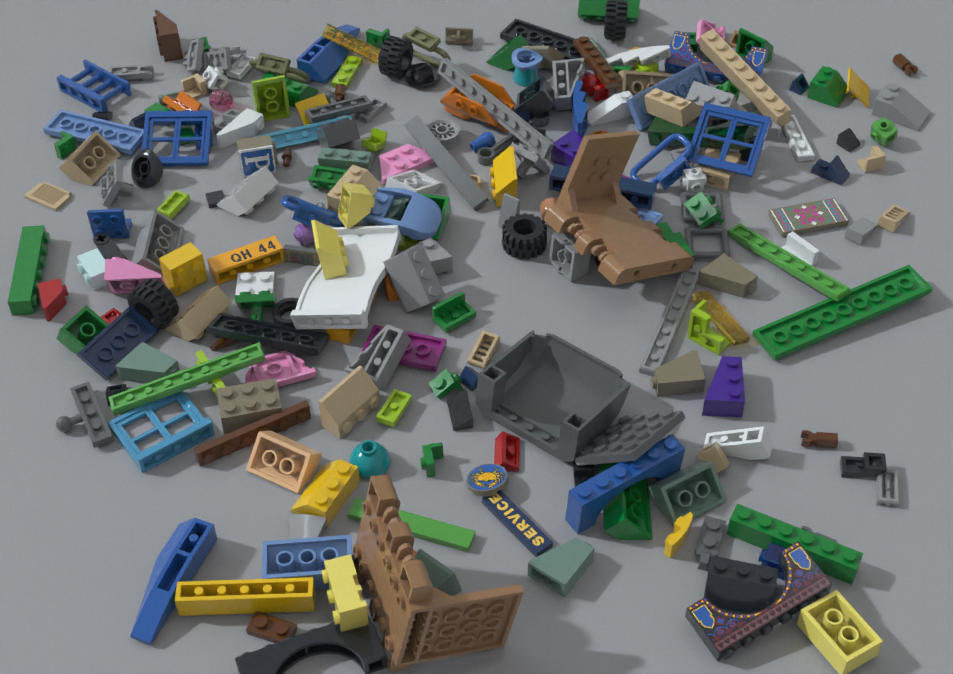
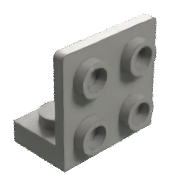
(220, 58)

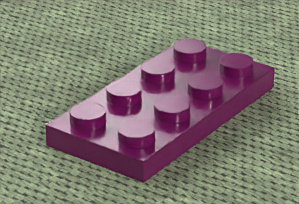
(422, 352)

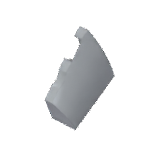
(306, 526)

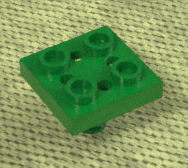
(256, 302)

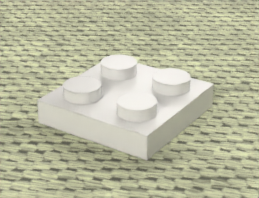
(255, 282)

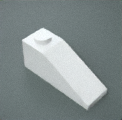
(610, 110)
(243, 126)
(743, 443)

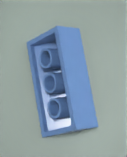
(303, 557)

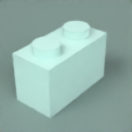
(93, 267)

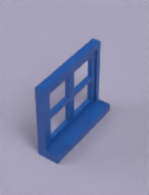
(735, 116)
(177, 119)

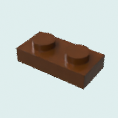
(270, 628)

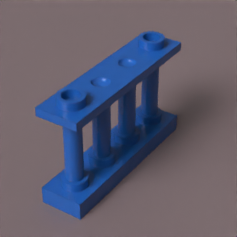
(92, 97)

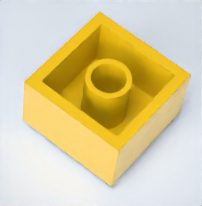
(183, 269)

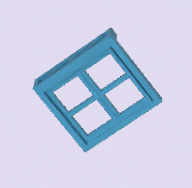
(170, 445)

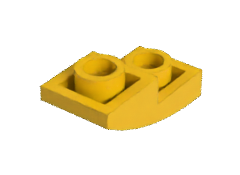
(678, 537)

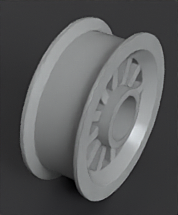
(446, 131)

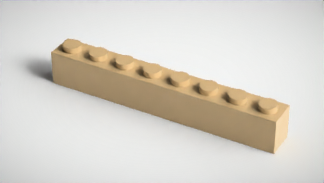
(744, 78)

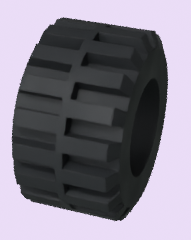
(615, 19)
(395, 57)
(524, 236)
(154, 302)

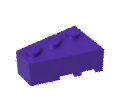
(566, 148)
(726, 390)

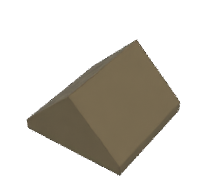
(548, 53)

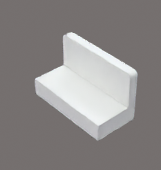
(801, 248)

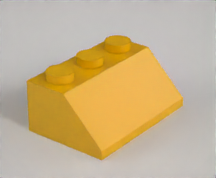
(504, 176)
(328, 490)

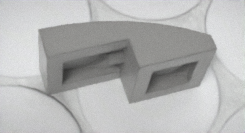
(227, 117)

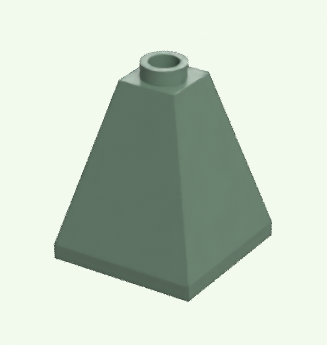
(439, 574)

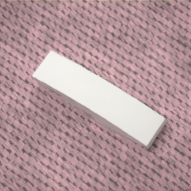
(642, 56)

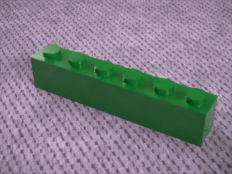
(28, 270)
(762, 529)

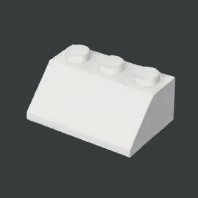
(249, 192)

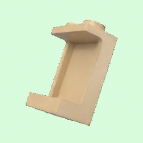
(715, 177)

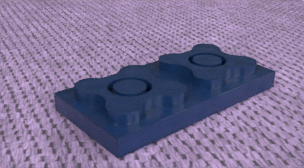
(117, 342)

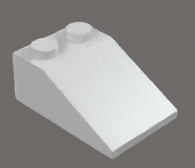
(414, 181)

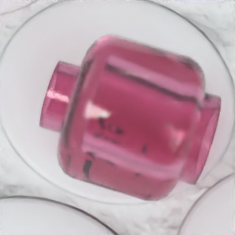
(221, 100)

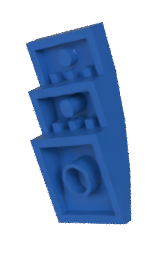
(580, 110)

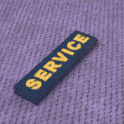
(517, 523)

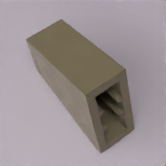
(728, 277)
(679, 376)

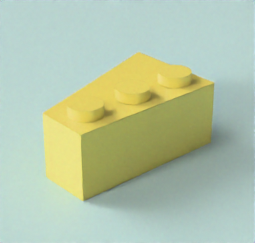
(345, 593)

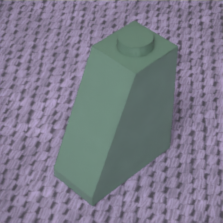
(146, 365)
(562, 566)

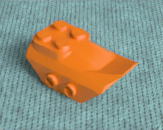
(465, 108)

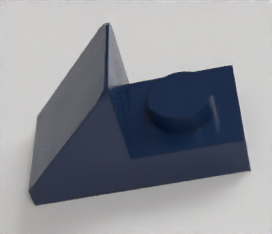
(833, 171)

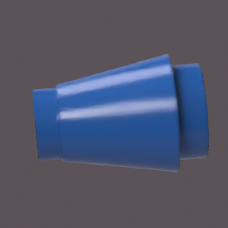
(482, 141)

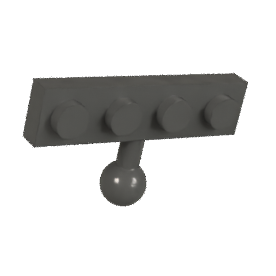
(337, 109)
(89, 414)

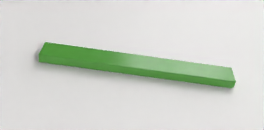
(789, 262)
(186, 378)

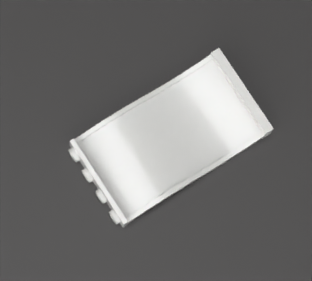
(346, 299)

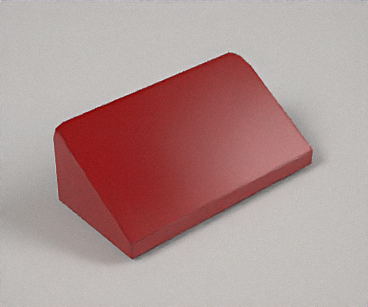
(507, 452)

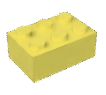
(839, 632)

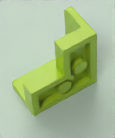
(702, 334)

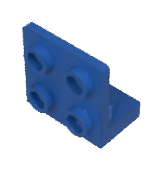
(110, 222)

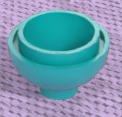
(370, 458)

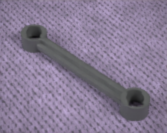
(538, 120)

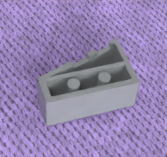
(701, 94)
(439, 257)

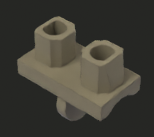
(459, 35)

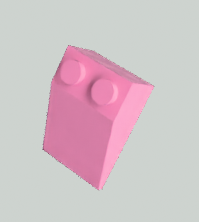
(124, 276)

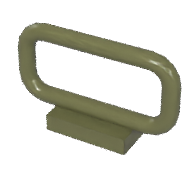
(428, 42)
(279, 66)

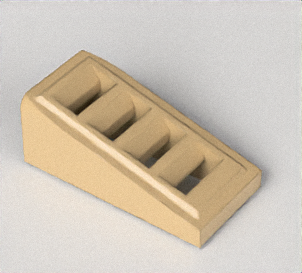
(892, 218)
(484, 337)

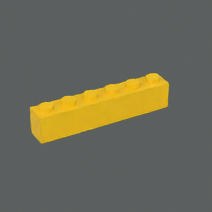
(245, 596)

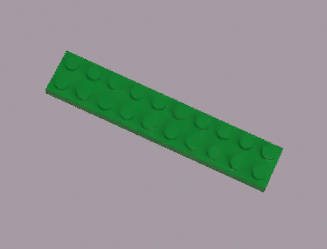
(833, 317)

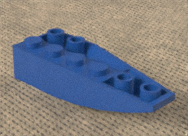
(325, 57)
(175, 563)

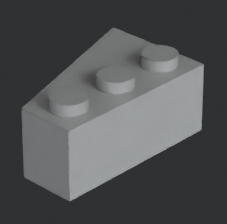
(564, 78)
(382, 355)

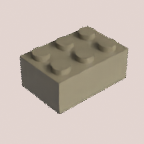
(247, 403)

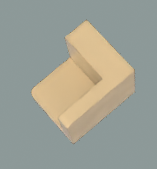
(194, 86)
(874, 161)
(714, 454)

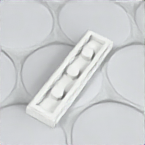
(798, 141)

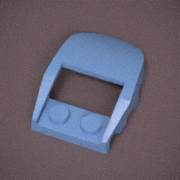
(419, 220)

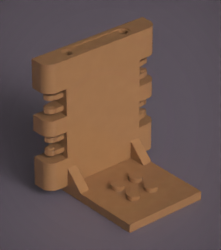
(606, 221)
(414, 615)

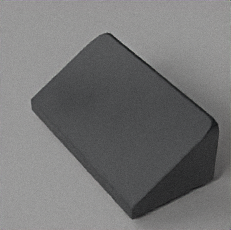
(460, 411)

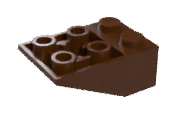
(167, 37)

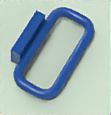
(673, 170)
(306, 211)

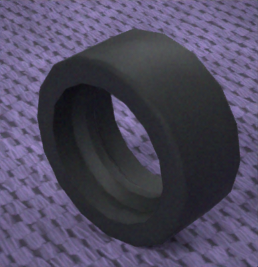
(282, 307)

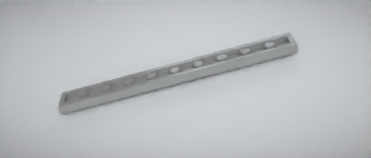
(496, 108)

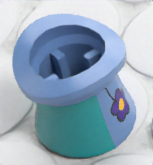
(526, 66)

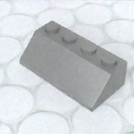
(156, 238)

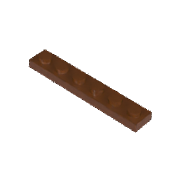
(597, 62)
(247, 435)

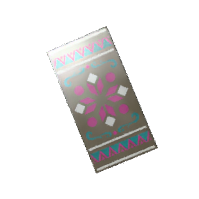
(808, 217)

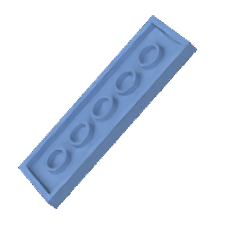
(677, 84)
(120, 136)

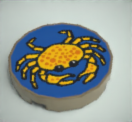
(487, 479)

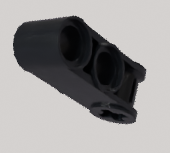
(107, 246)

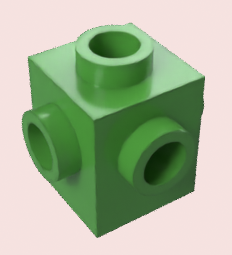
(883, 131)

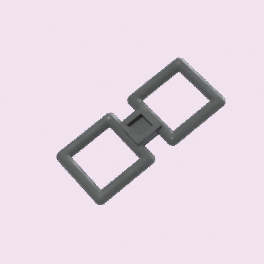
(708, 230)

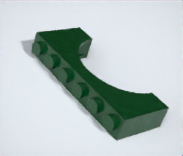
(661, 129)

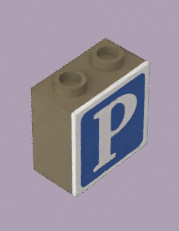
(256, 154)

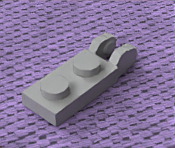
(133, 72)

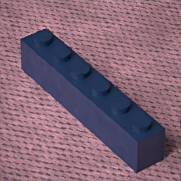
(637, 192)

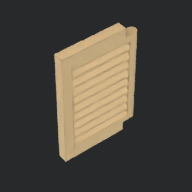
(48, 195)

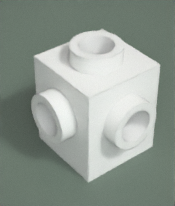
(215, 78)
(693, 180)

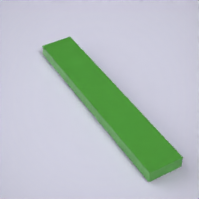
(426, 528)

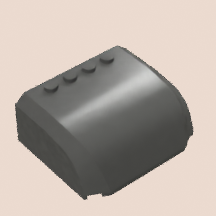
(551, 394)

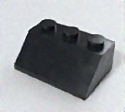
(536, 98)
(740, 585)

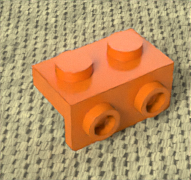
(182, 102)

